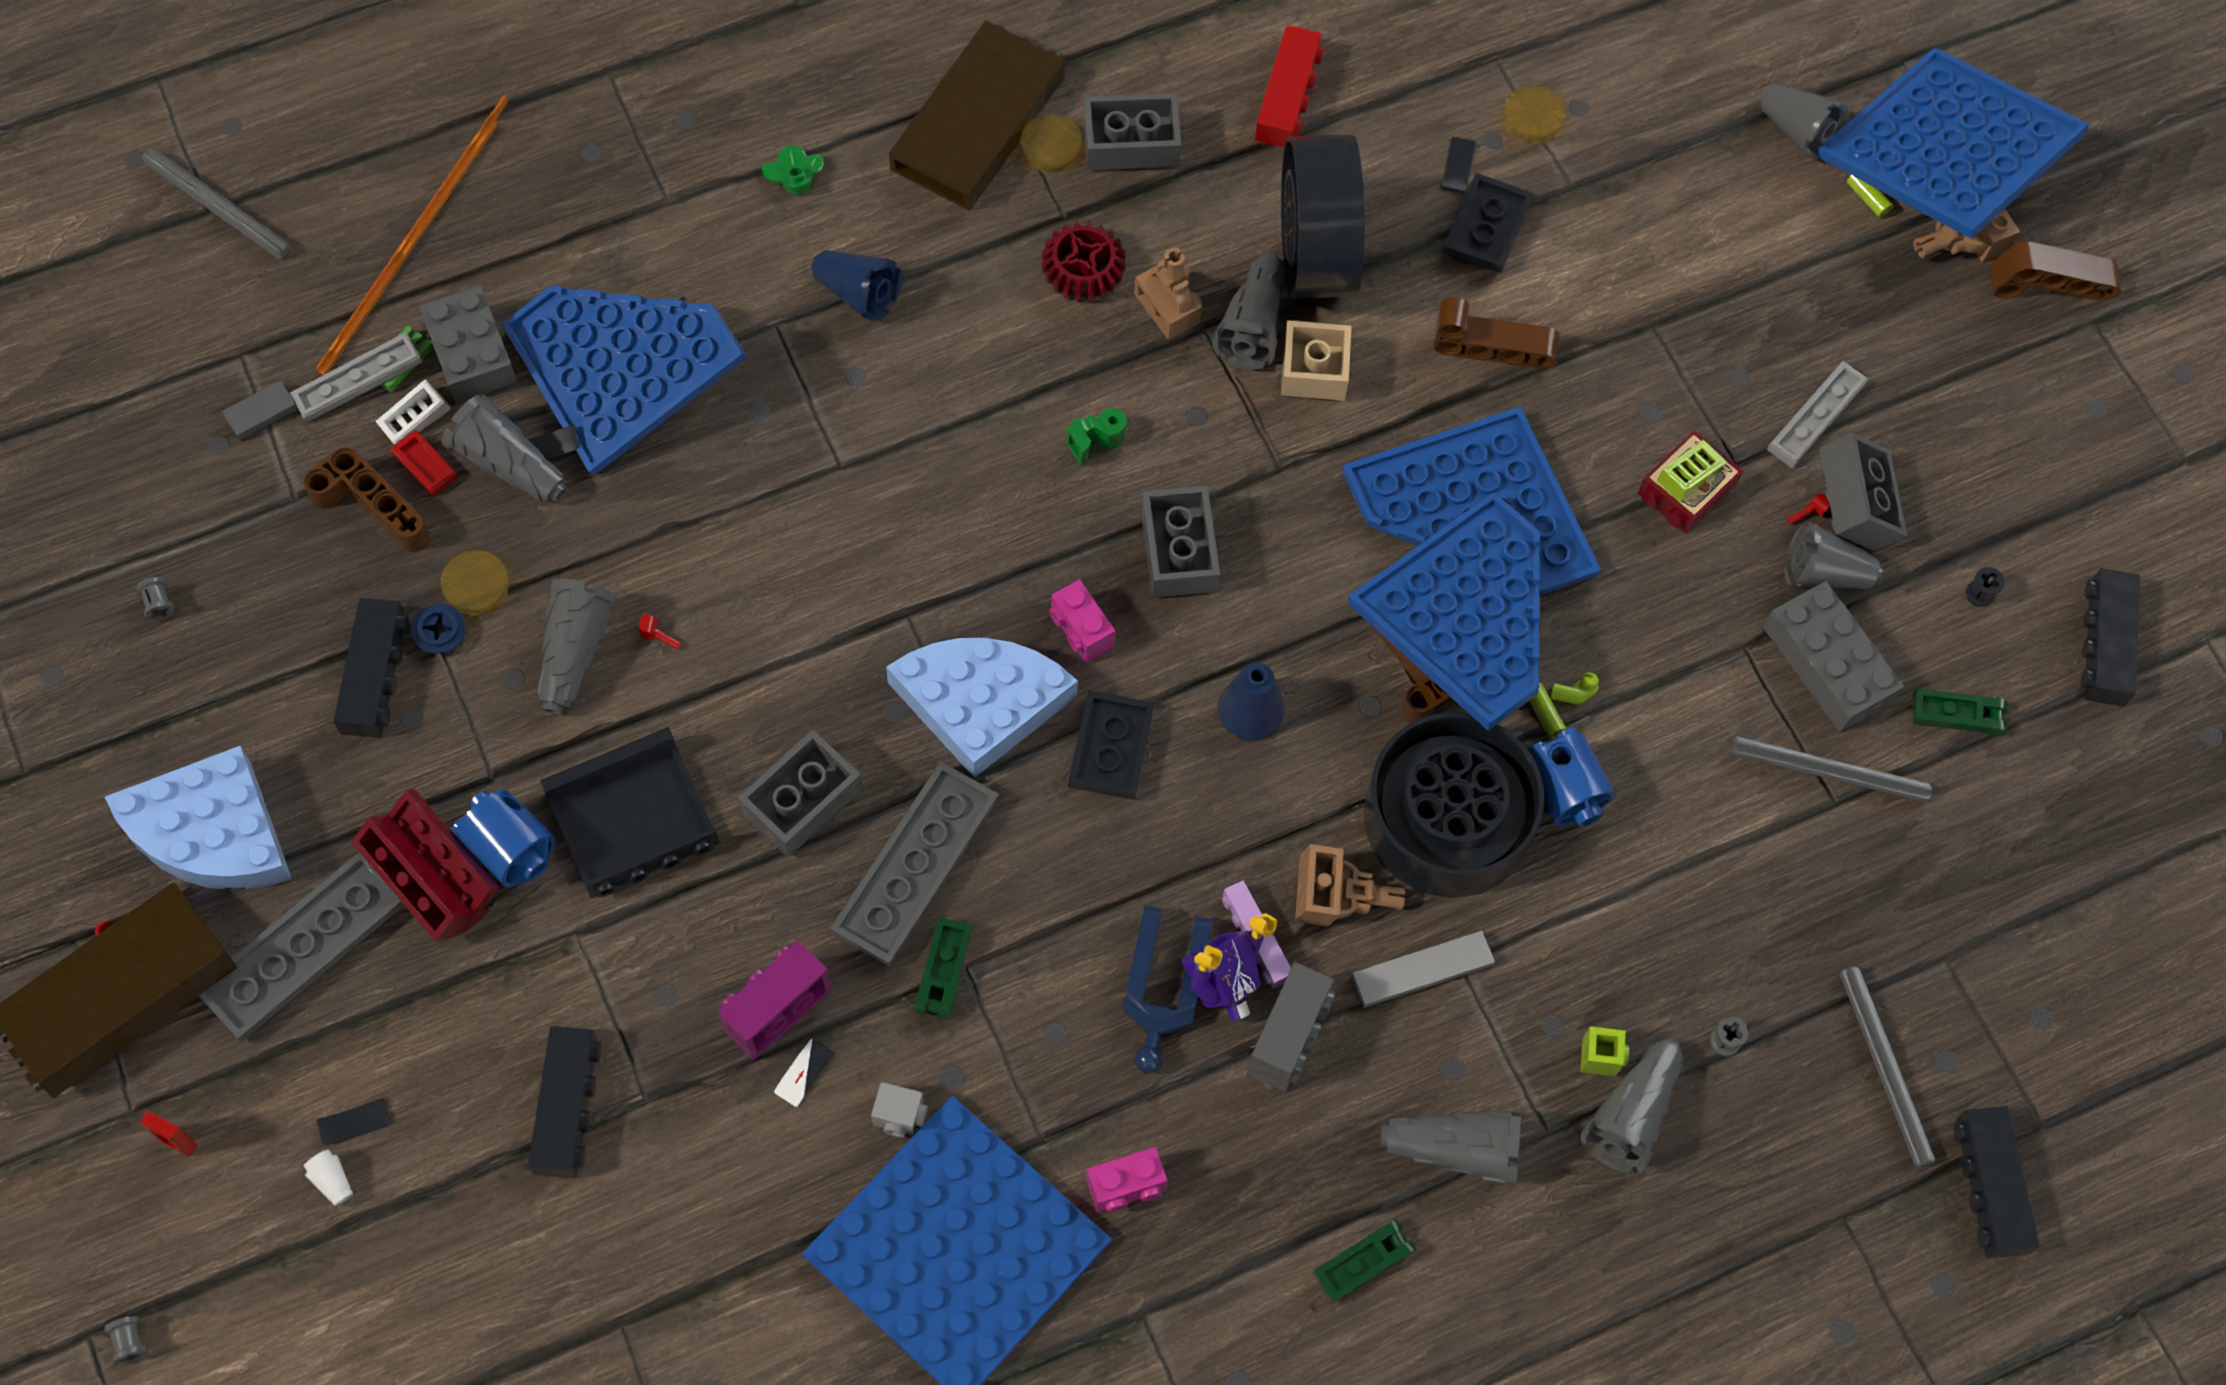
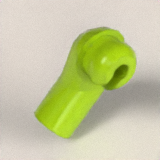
(1578, 692)

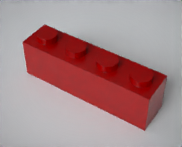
(1288, 86)

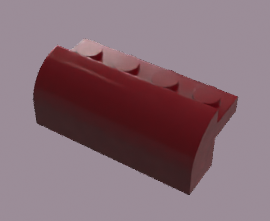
(426, 867)

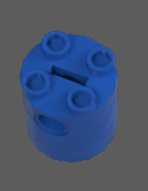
(1577, 788)
(505, 838)

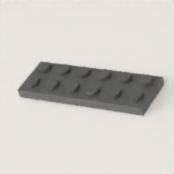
(914, 864)
(301, 946)

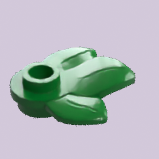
(793, 169)

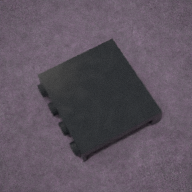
(629, 813)

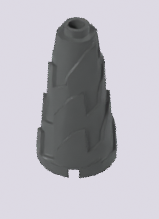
(1251, 321)
(500, 449)
(573, 626)
(1631, 1116)
(1464, 1142)

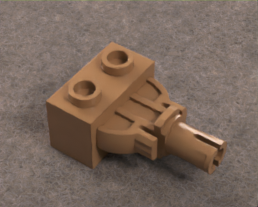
(1987, 244)
(1167, 295)
(1336, 888)

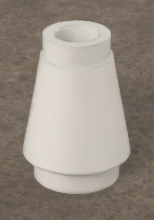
(328, 1176)

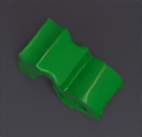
(1106, 431)

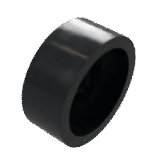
(1322, 216)
(1424, 850)

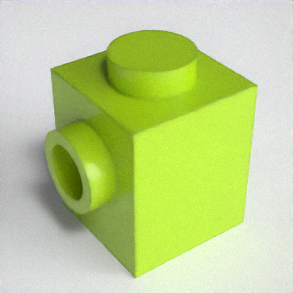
(1604, 1051)

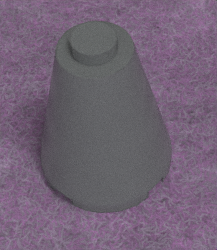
(1803, 116)
(1827, 557)

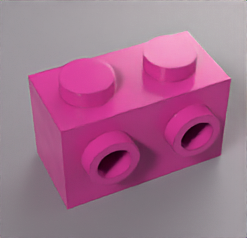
(1082, 621)
(1126, 1180)

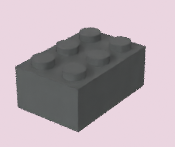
(1132, 131)
(468, 344)
(1862, 492)
(1180, 541)
(800, 793)
(1292, 1028)

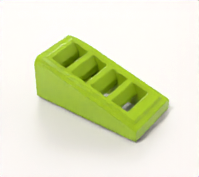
(1676, 485)

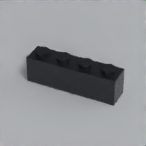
(2111, 637)
(371, 668)
(564, 1102)
(1996, 1182)

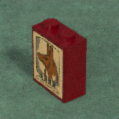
(1702, 500)

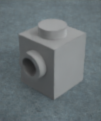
(898, 1110)

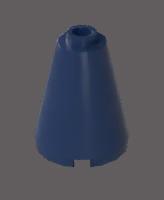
(859, 280)
(1252, 703)

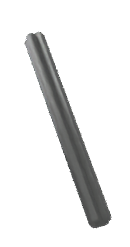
(216, 203)
(1831, 769)
(1887, 1067)

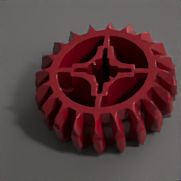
(1080, 276)

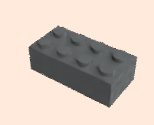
(1833, 656)

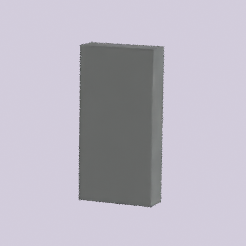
(259, 410)

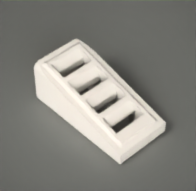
(412, 399)

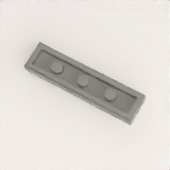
(356, 377)
(1817, 414)
(1423, 969)

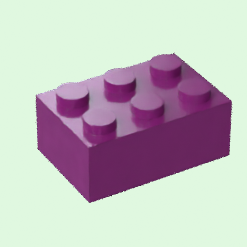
(774, 999)

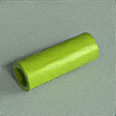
(1871, 196)
(1547, 713)

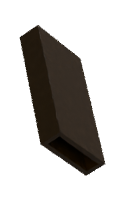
(977, 115)
(112, 991)

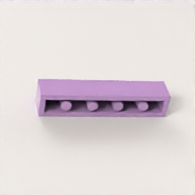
(1270, 955)

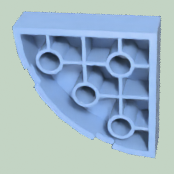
(981, 694)
(205, 824)

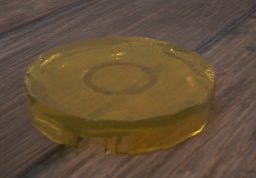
(1533, 114)
(1051, 142)
(475, 582)

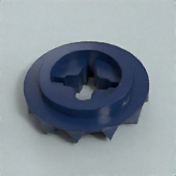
(429, 619)

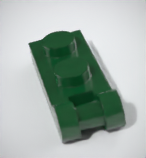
(1959, 711)
(943, 967)
(1363, 1261)

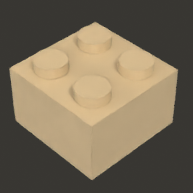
(1316, 360)

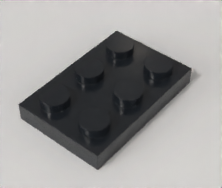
(1488, 222)
(1111, 745)

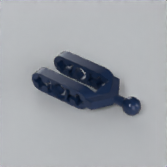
(1151, 1018)

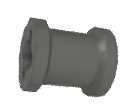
(155, 598)
(1739, 1037)
(125, 1340)

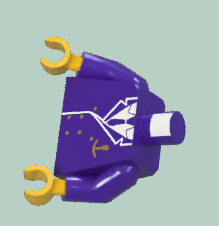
(1227, 967)

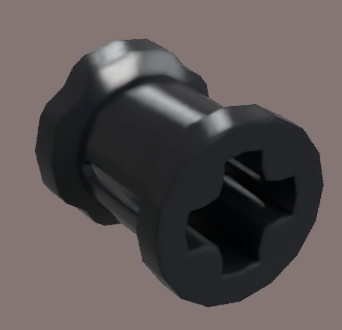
(1981, 585)

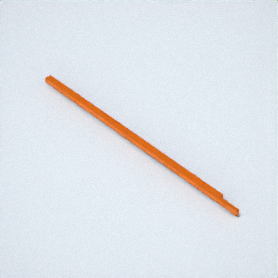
(411, 240)

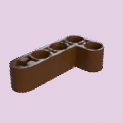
(2055, 270)
(1493, 339)
(375, 502)
(1424, 690)

